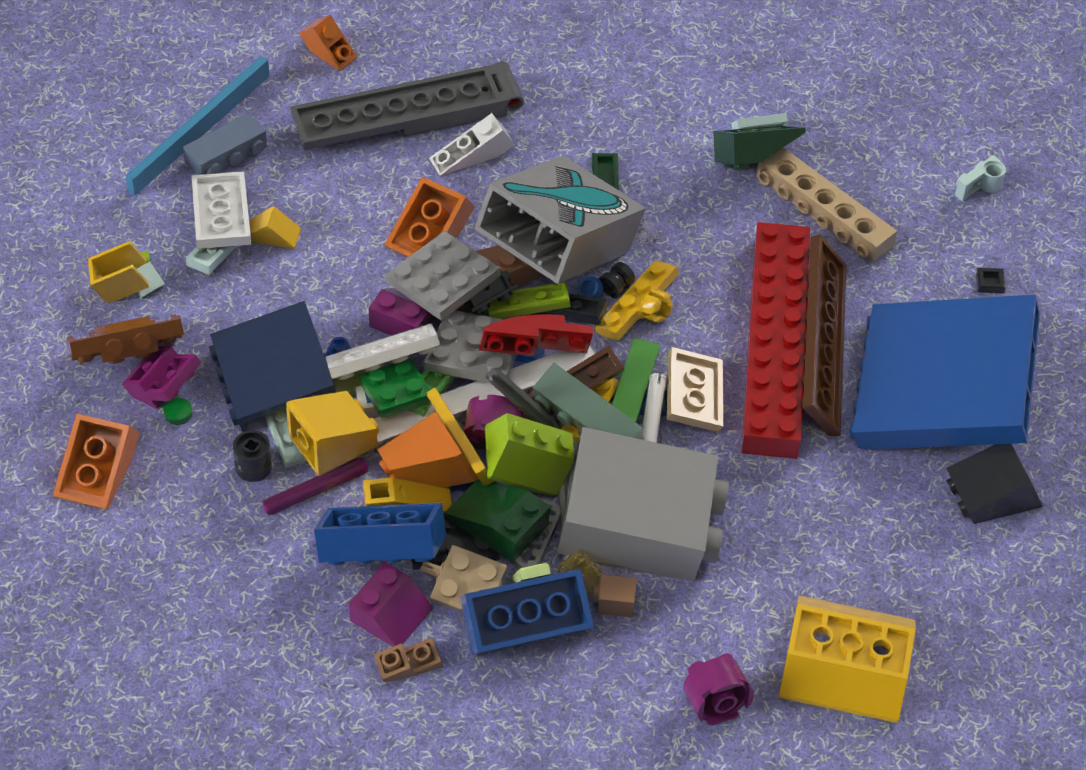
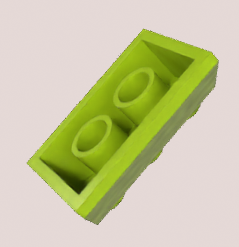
(528, 454)

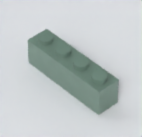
(580, 405)

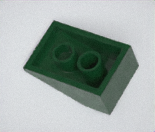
(752, 145)
(500, 516)

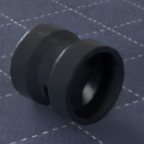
(619, 277)

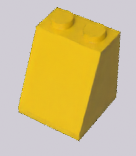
(330, 429)

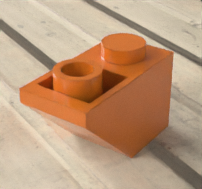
(328, 42)

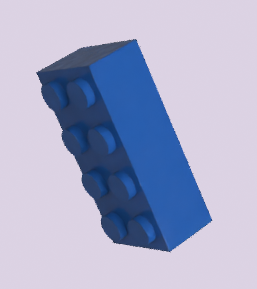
(380, 533)
(526, 611)

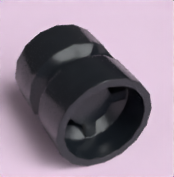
(252, 455)

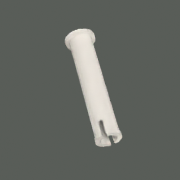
(653, 407)

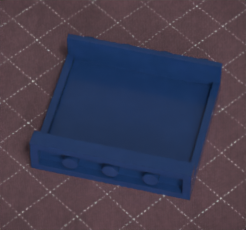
(270, 363)

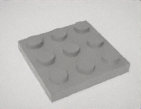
(443, 275)
(459, 349)

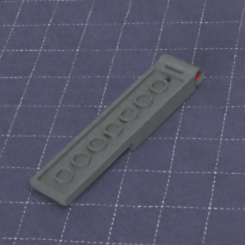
(409, 106)

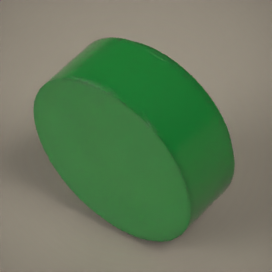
(177, 411)

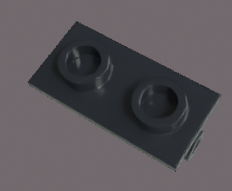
(498, 289)

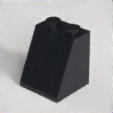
(992, 484)

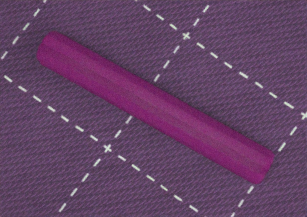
(315, 486)

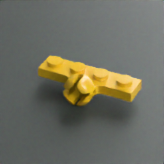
(641, 301)

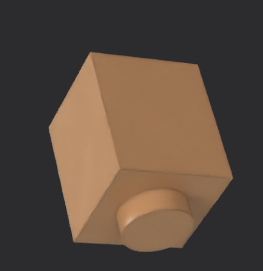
(615, 595)

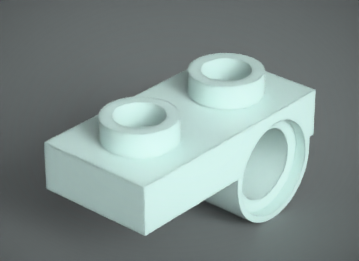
(986, 175)

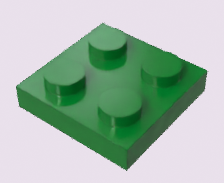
(395, 388)

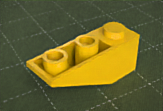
(400, 492)

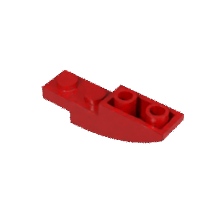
(526, 333)

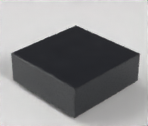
(990, 280)

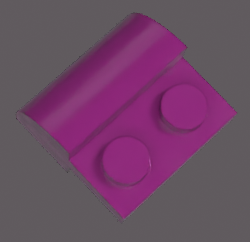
(160, 376)

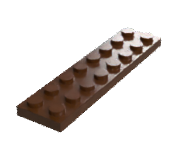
(824, 337)

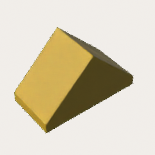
(274, 229)

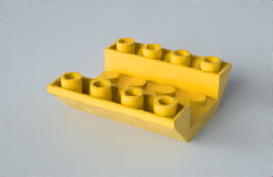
(845, 669)

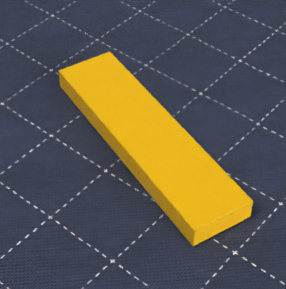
(459, 436)

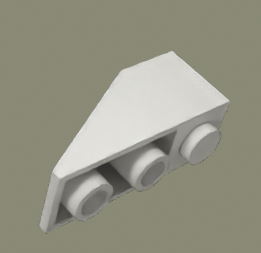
(478, 144)

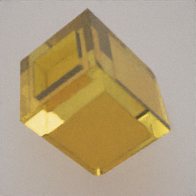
(590, 572)

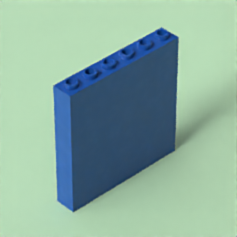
(947, 373)

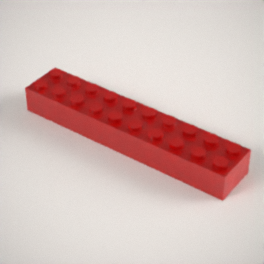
(776, 341)

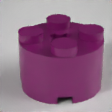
(483, 412)
(723, 684)

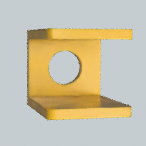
(117, 272)

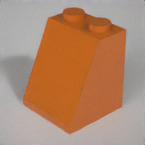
(427, 456)

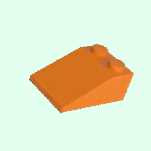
(427, 215)
(95, 461)

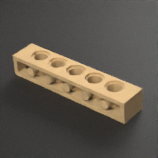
(827, 204)

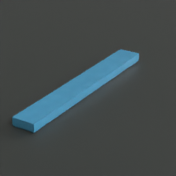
(197, 125)

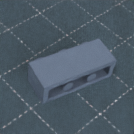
(225, 146)

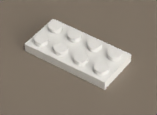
(221, 210)
(387, 349)

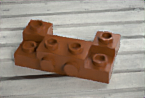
(126, 339)

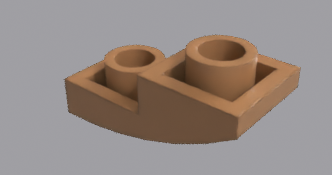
(410, 661)

